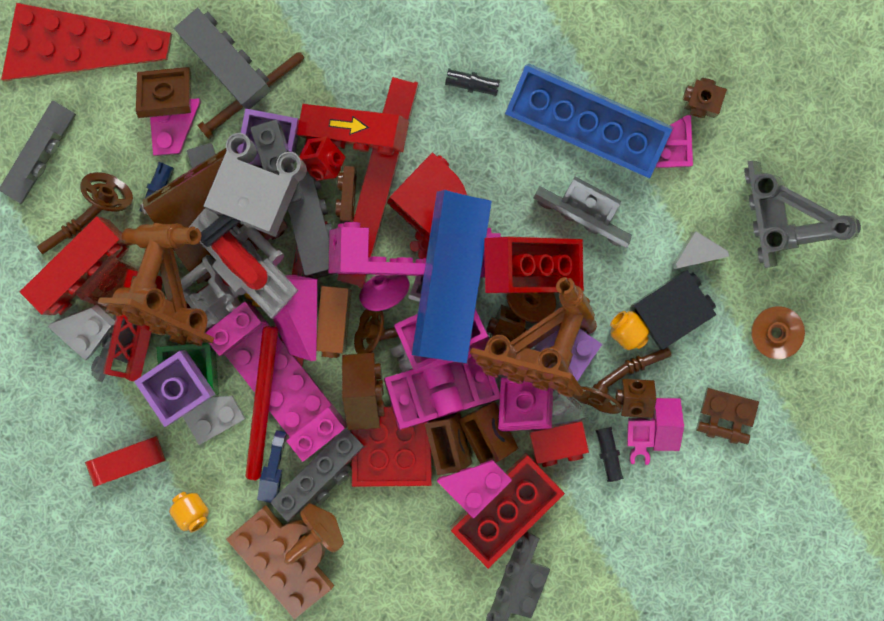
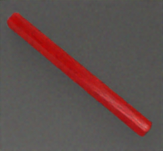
(261, 402)

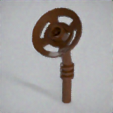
(101, 201)
(372, 331)
(598, 394)

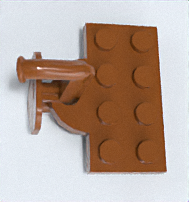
(285, 558)

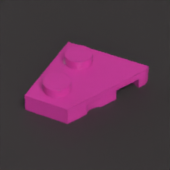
(171, 131)
(679, 146)
(475, 486)

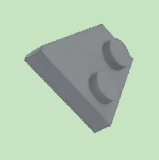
(84, 330)
(213, 417)

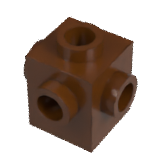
(713, 96)
(506, 324)
(637, 398)

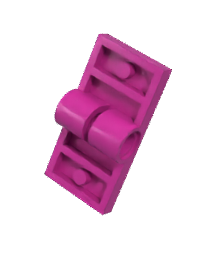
(439, 392)

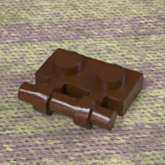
(727, 407)

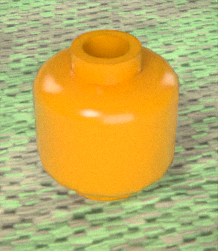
(629, 330)
(189, 511)

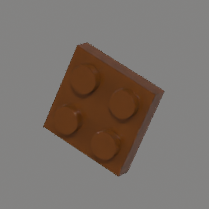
(163, 92)
(347, 184)

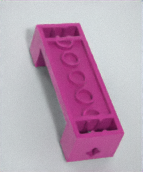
(350, 254)
(295, 396)

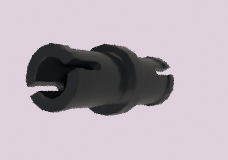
(472, 82)
(609, 454)

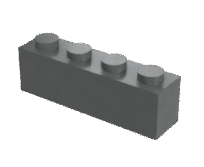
(222, 58)
(311, 230)

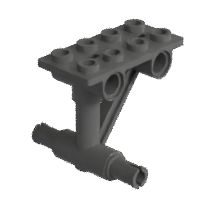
(773, 218)

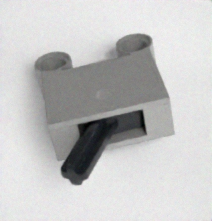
(250, 193)

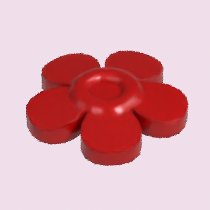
(421, 244)

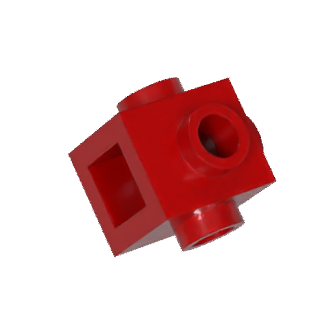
(322, 158)

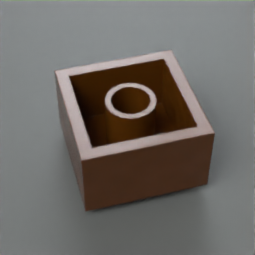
(362, 391)

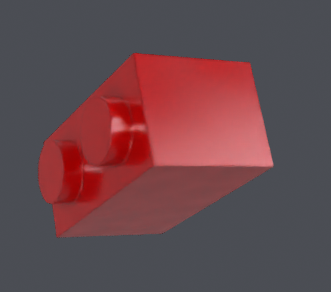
(559, 443)

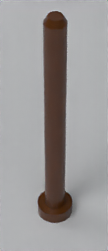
(235, 107)

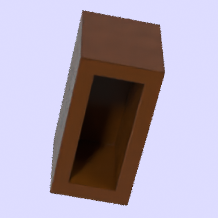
(485, 437)
(448, 444)

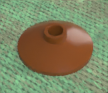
(540, 305)
(791, 334)

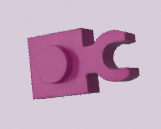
(640, 435)

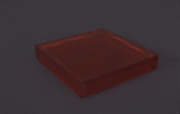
(105, 280)

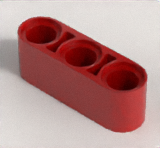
(125, 461)

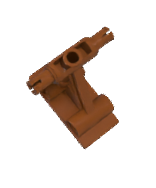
(148, 305)
(551, 365)

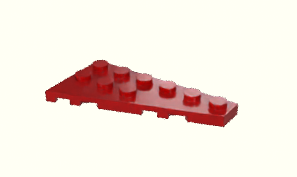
(64, 42)

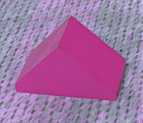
(668, 424)

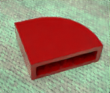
(417, 194)

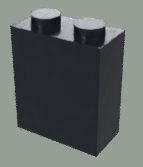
(675, 309)

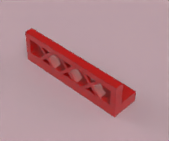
(138, 345)

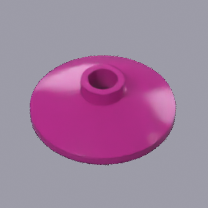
(384, 291)

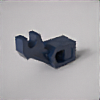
(271, 475)

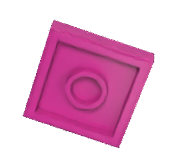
(524, 406)

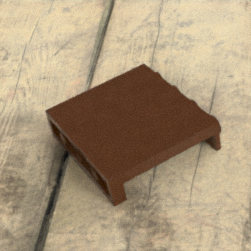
(184, 201)

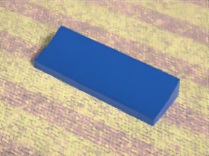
(589, 120)
(451, 277)

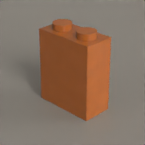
(333, 321)

